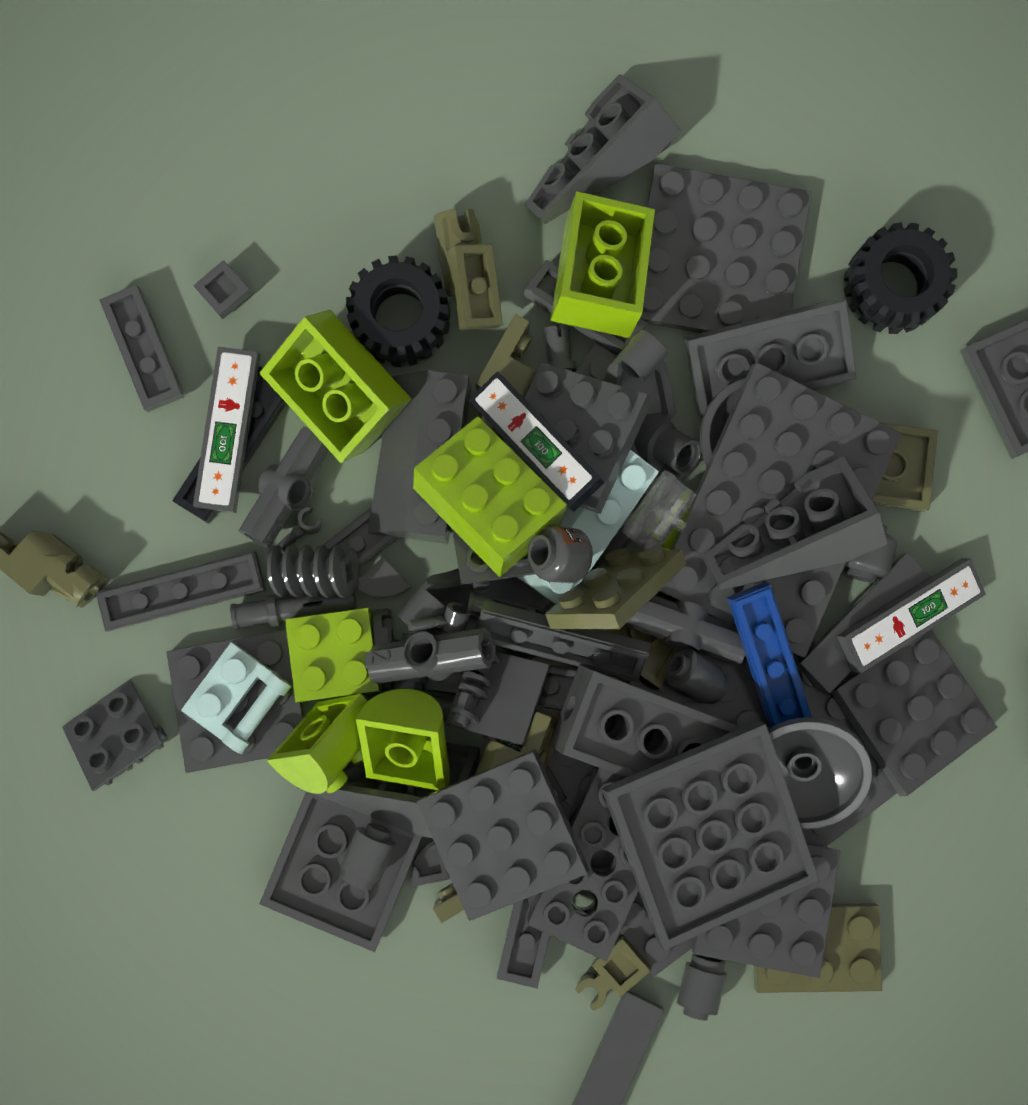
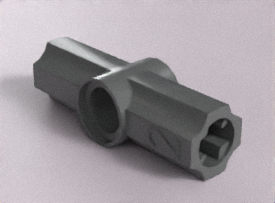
(284, 488)
(689, 627)
(449, 655)

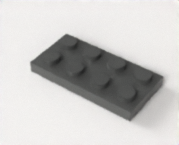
(801, 344)

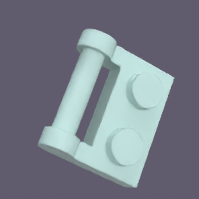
(224, 691)

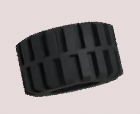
(918, 253)
(391, 280)

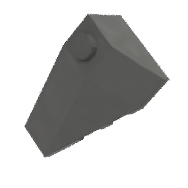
(621, 136)
(812, 527)
(394, 801)

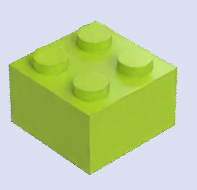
(331, 654)

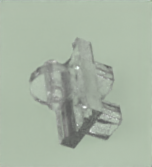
(659, 512)

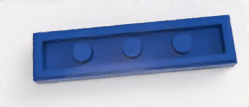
(769, 654)

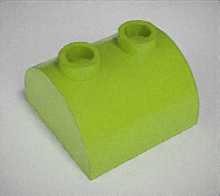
(404, 739)
(321, 746)

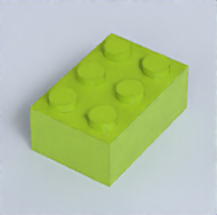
(603, 265)
(335, 385)
(487, 495)

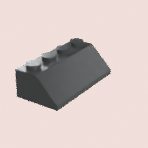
(425, 424)

